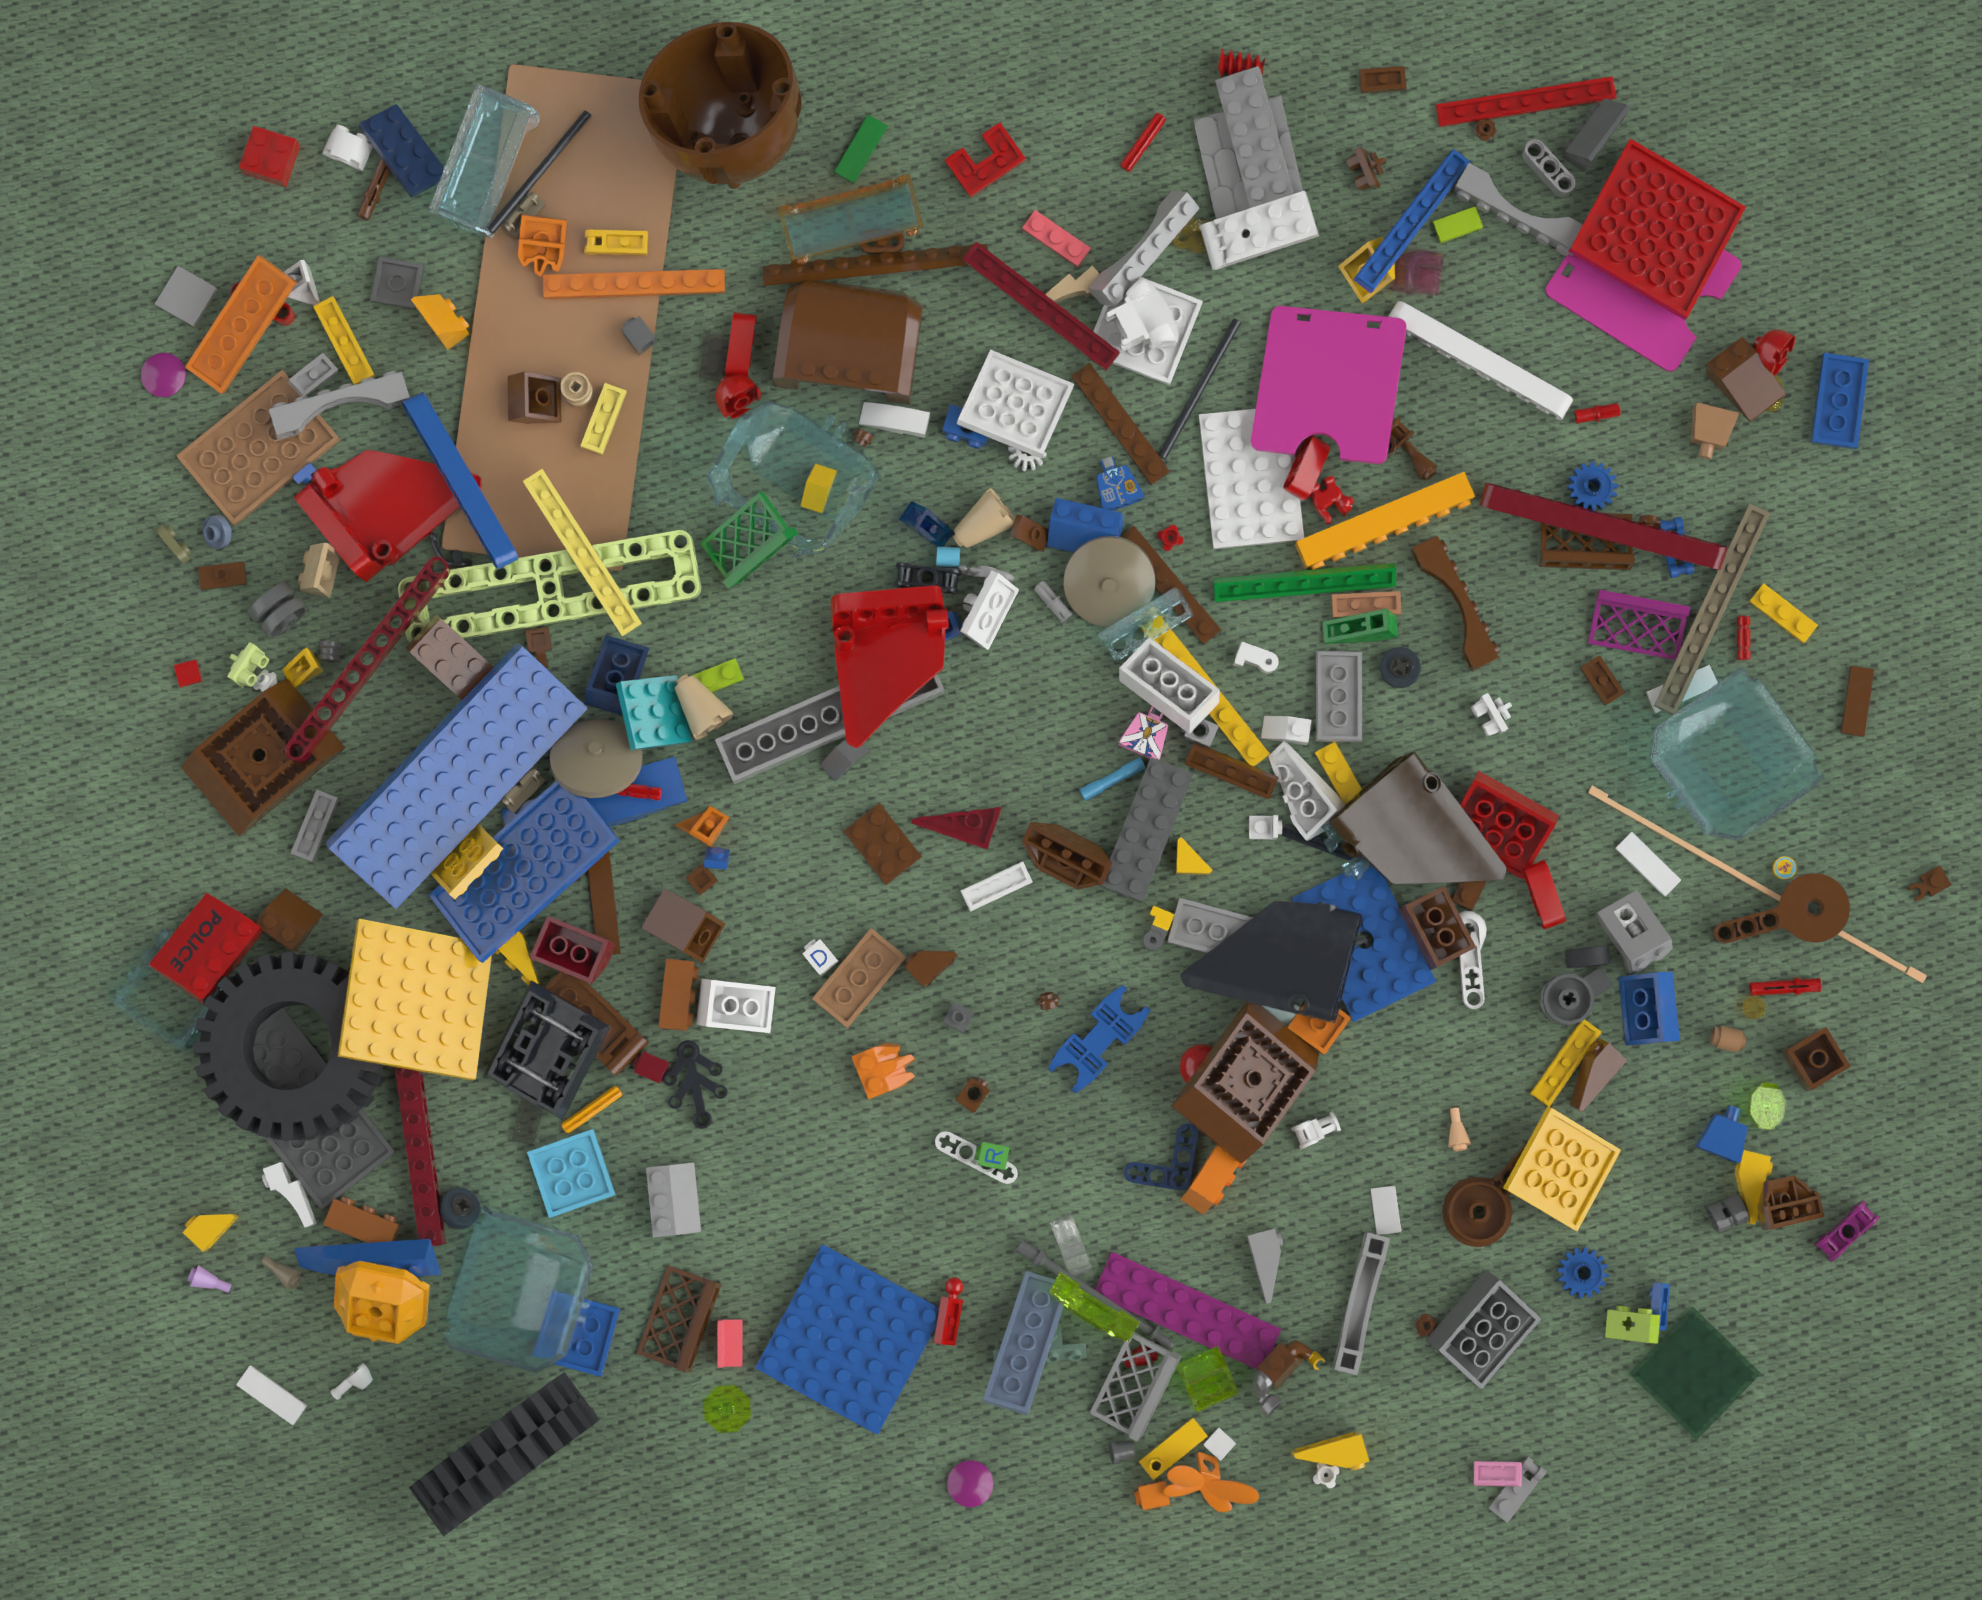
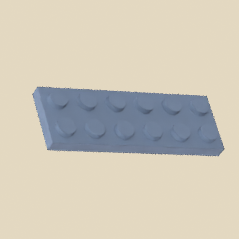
(1025, 1346)

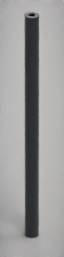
(538, 172)
(1201, 385)

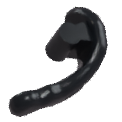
(458, 557)

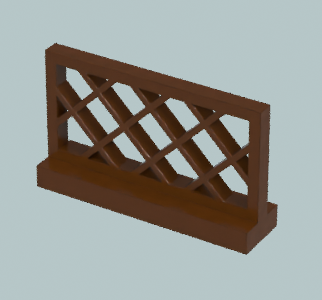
(1584, 559)
(698, 1322)

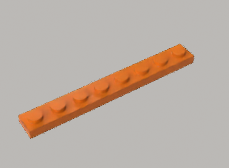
(634, 284)

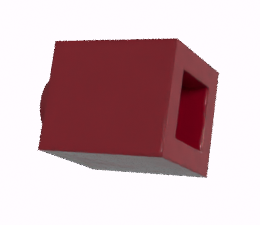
(651, 1067)

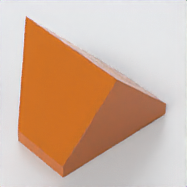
(705, 825)

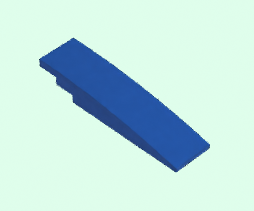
(623, 809)

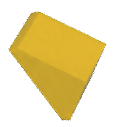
(818, 488)
(302, 668)
(1189, 861)

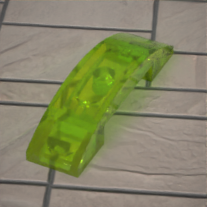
(1092, 1310)

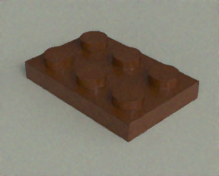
(882, 844)

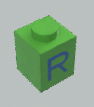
(992, 1155)

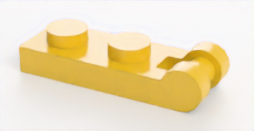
(616, 242)

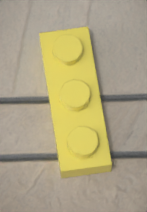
(603, 419)

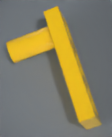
(1173, 1448)

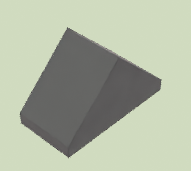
(842, 759)

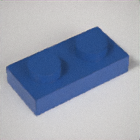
(1660, 1301)

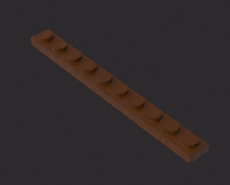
(866, 265)

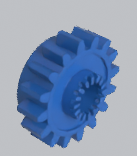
(1603, 481)
(1570, 1268)

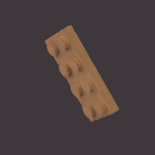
(859, 978)

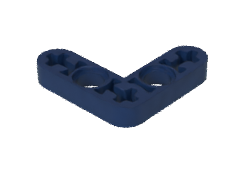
(1169, 1173)

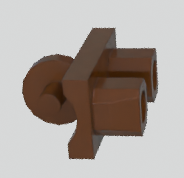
(1369, 178)

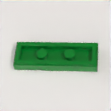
(860, 149)

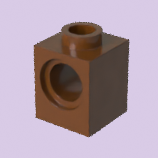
(973, 1105)

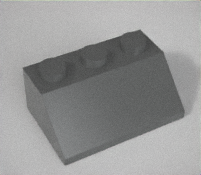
(1594, 133)

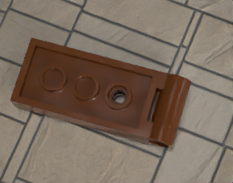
(622, 1040)

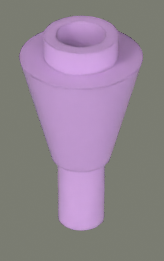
(204, 1279)

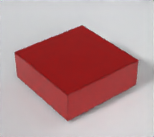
(188, 673)

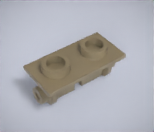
(529, 205)
(523, 790)

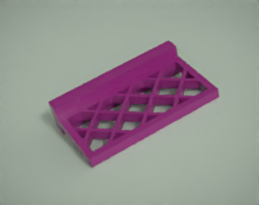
(1638, 604)

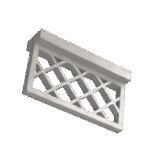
(1153, 1395)

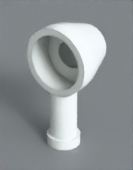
(359, 1379)

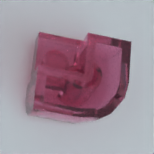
(1418, 272)

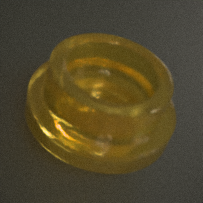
(1754, 1007)

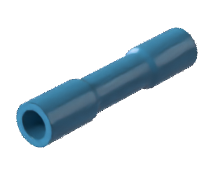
(1098, 786)

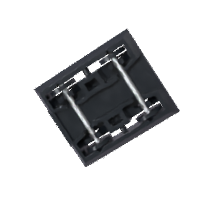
(547, 1050)

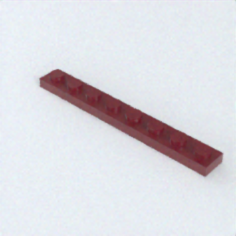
(1041, 306)

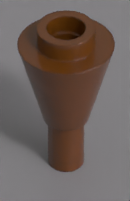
(1424, 467)

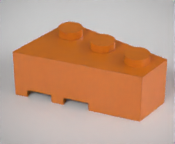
(1211, 1180)

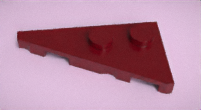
(969, 827)

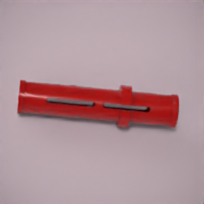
(1812, 985)

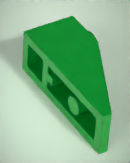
(1363, 627)

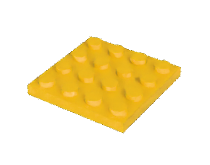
(1562, 1168)

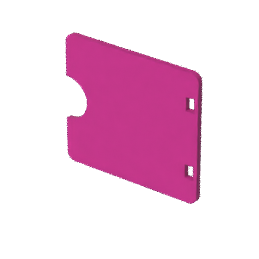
(1631, 316)
(1330, 382)

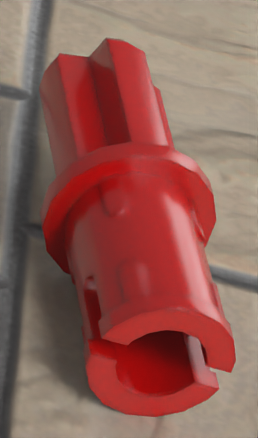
(1597, 413)

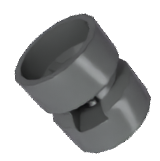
(1734, 1209)

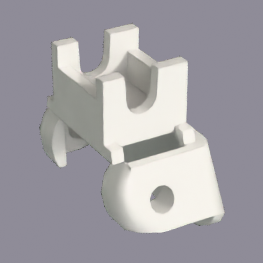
(1144, 318)

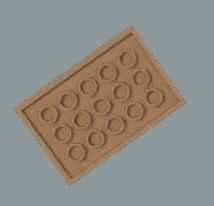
(243, 460)

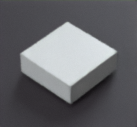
(1219, 1444)

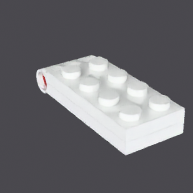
(1270, 228)

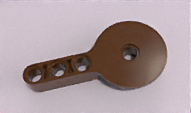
(1793, 912)
(1488, 1194)

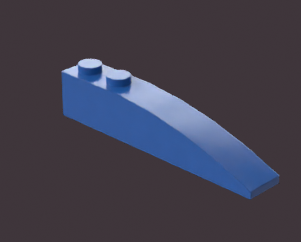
(411, 1255)

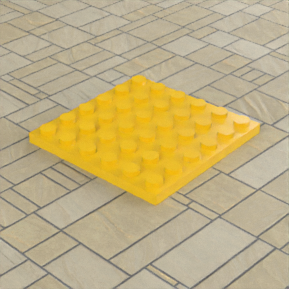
(414, 1001)

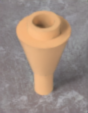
(1458, 1137)

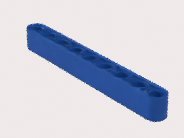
(460, 480)

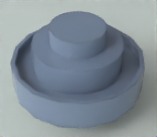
(216, 532)

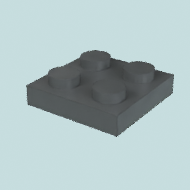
(397, 282)

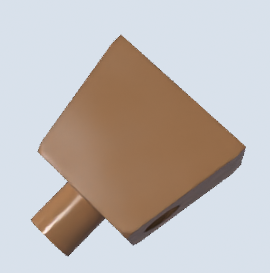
(1711, 428)

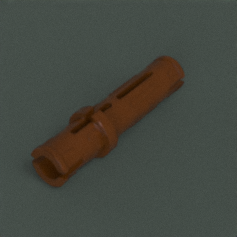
(373, 192)

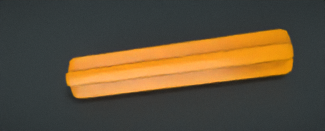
(591, 1109)

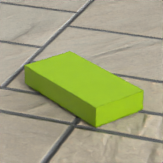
(1457, 225)

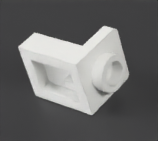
(1264, 827)

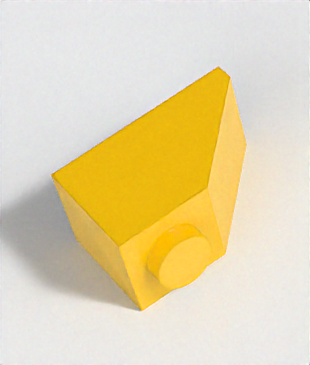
(208, 1229)

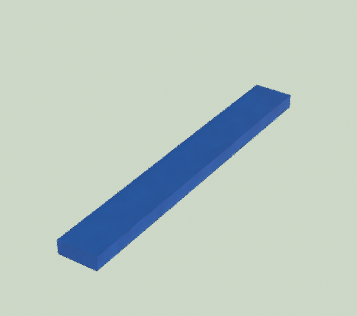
(1411, 221)

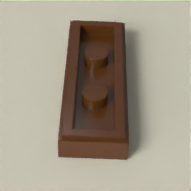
(1857, 701)

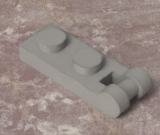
(1511, 1497)

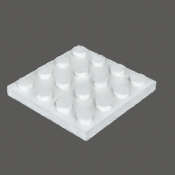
(1155, 362)
(1015, 404)

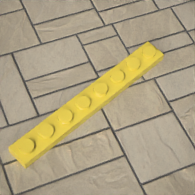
(582, 552)

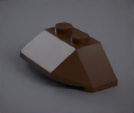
(1066, 855)
(1787, 1203)

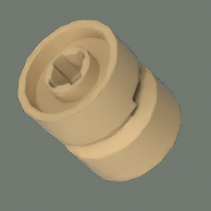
(577, 389)

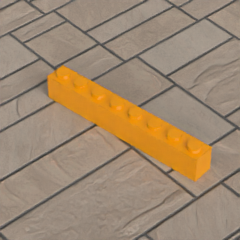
(1385, 520)

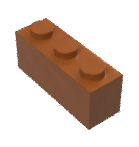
(678, 995)
(361, 1222)

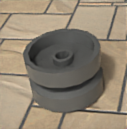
(277, 610)
(1580, 999)

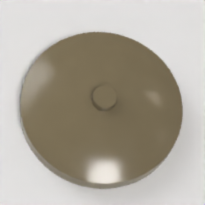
(1108, 580)
(595, 759)

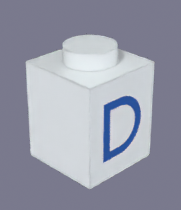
(819, 956)

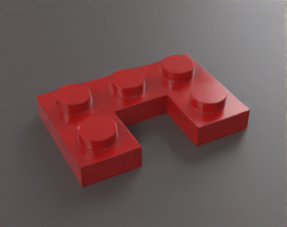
(977, 177)

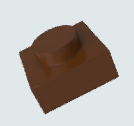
(702, 879)

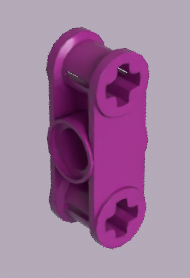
(1835, 1238)

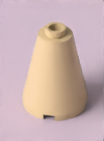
(984, 520)
(701, 706)

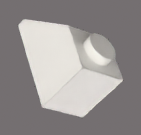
(1286, 729)

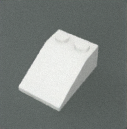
(735, 1005)

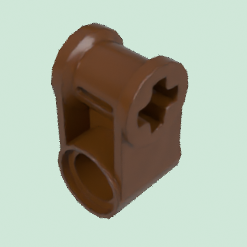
(1399, 436)

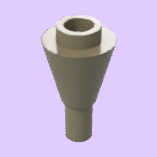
(286, 1275)

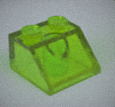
(1207, 1379)

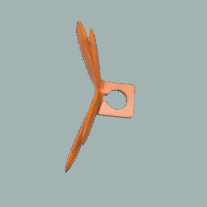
(1215, 1491)

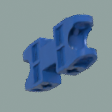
(1099, 1039)

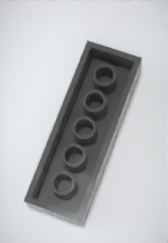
(1147, 829)

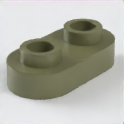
(180, 550)

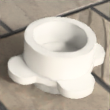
(265, 680)
(1328, 1481)

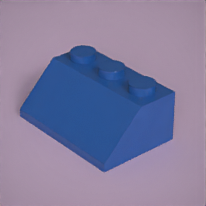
(1077, 523)
(1649, 1008)

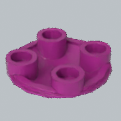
(163, 374)
(970, 1483)

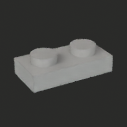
(313, 375)

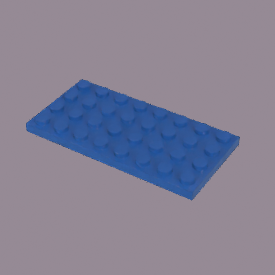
(540, 859)

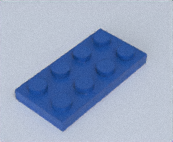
(1839, 401)

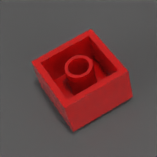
(269, 156)

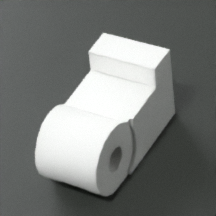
(1257, 657)

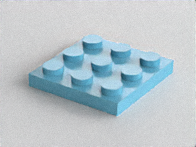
(571, 1173)

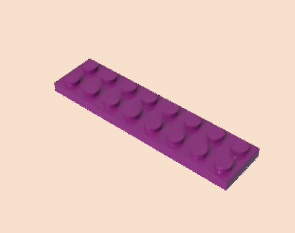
(1187, 1311)

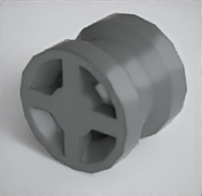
(329, 651)

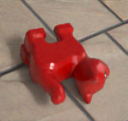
(1326, 498)

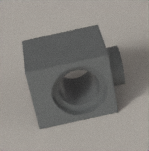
(638, 334)
(958, 1017)

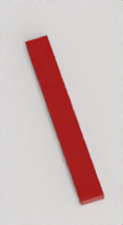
(1525, 101)

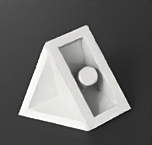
(305, 288)

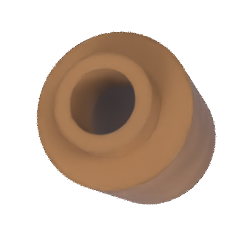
(1728, 1039)

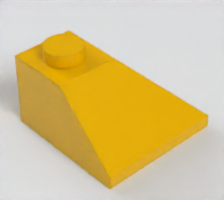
(1354, 264)

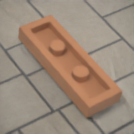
(1358, 603)

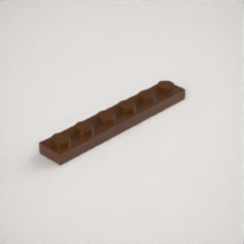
(1120, 424)
(1165, 580)

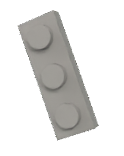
(314, 825)

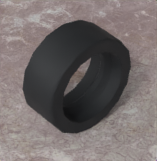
(1587, 957)

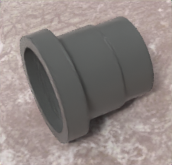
(1120, 1451)

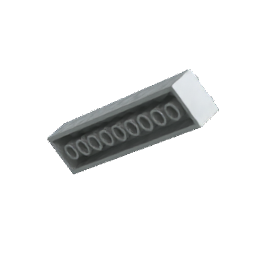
(797, 732)

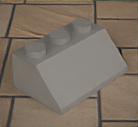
(673, 1199)

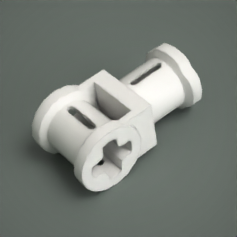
(1314, 1131)

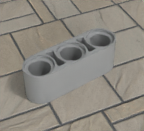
(1547, 158)

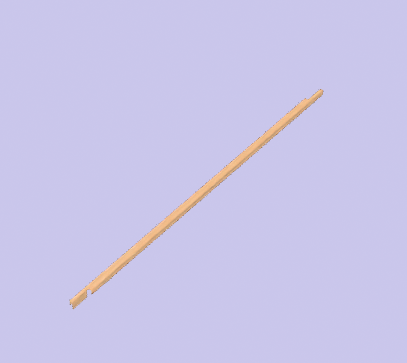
(1912, 972)

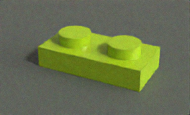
(720, 676)

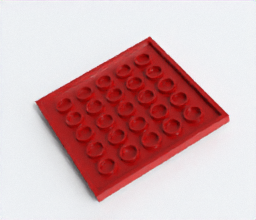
(1657, 229)

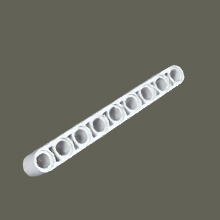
(1482, 360)

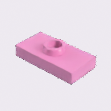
(1497, 1473)

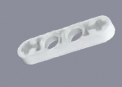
(971, 1162)

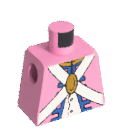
(1146, 734)

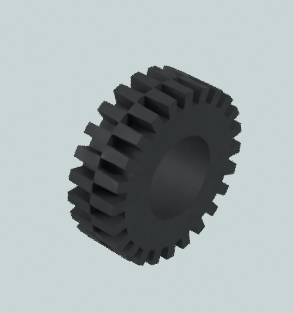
(229, 1057)
(503, 1453)

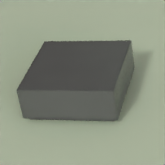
(1598, 981)

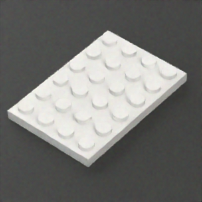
(1246, 485)

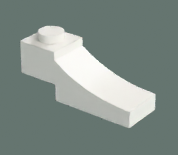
(278, 1179)

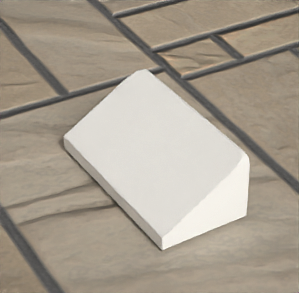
(1385, 1210)

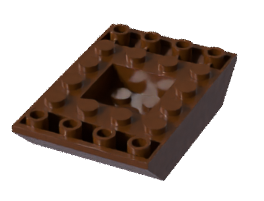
(251, 789)
(1219, 1092)

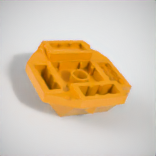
(380, 1301)

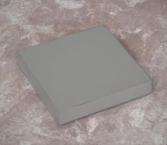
(186, 296)

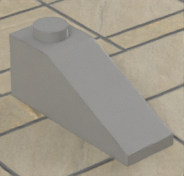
(1266, 1256)

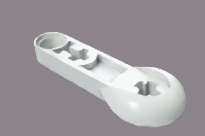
(1472, 958)

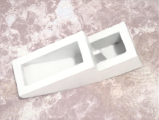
(895, 419)

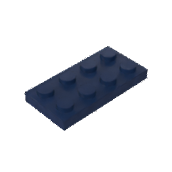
(403, 150)

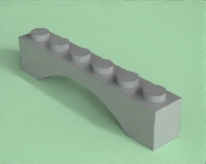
(1479, 188)
(1170, 219)
(293, 417)
(1359, 1304)

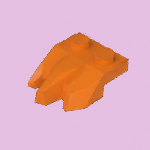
(541, 242)
(882, 1069)

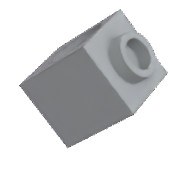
(1206, 740)

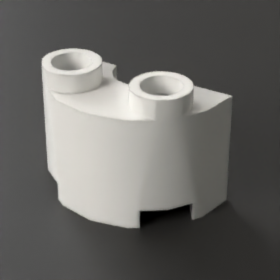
(348, 148)

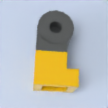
(1155, 937)

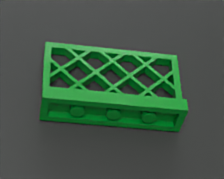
(755, 557)

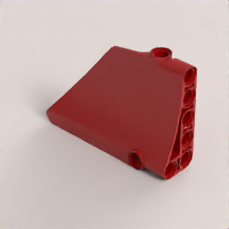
(377, 506)
(888, 654)

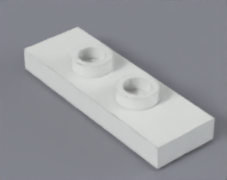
(996, 886)

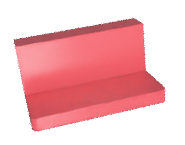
(730, 1343)

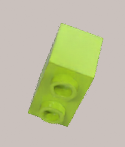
(1619, 1325)

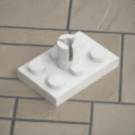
(988, 609)

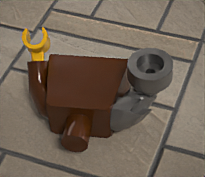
(1277, 1369)

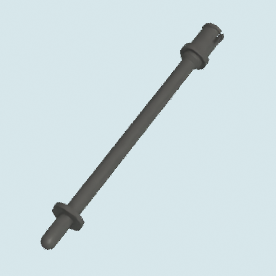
(1038, 1258)

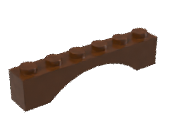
(1433, 560)

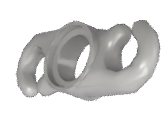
(983, 571)

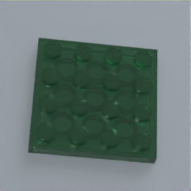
(1694, 1373)

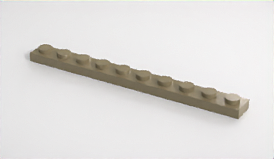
(1711, 610)

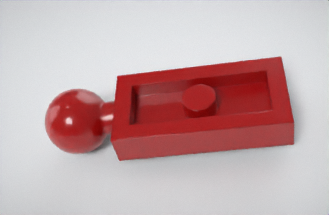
(949, 1313)

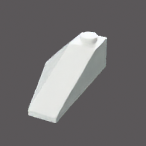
(1305, 792)

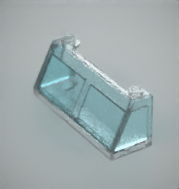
(482, 160)

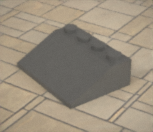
(1483, 1329)

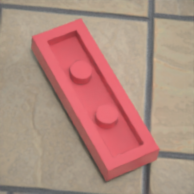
(1056, 238)

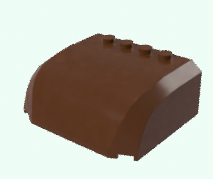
(849, 338)

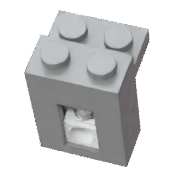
(1646, 945)

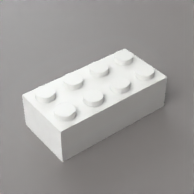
(1169, 685)

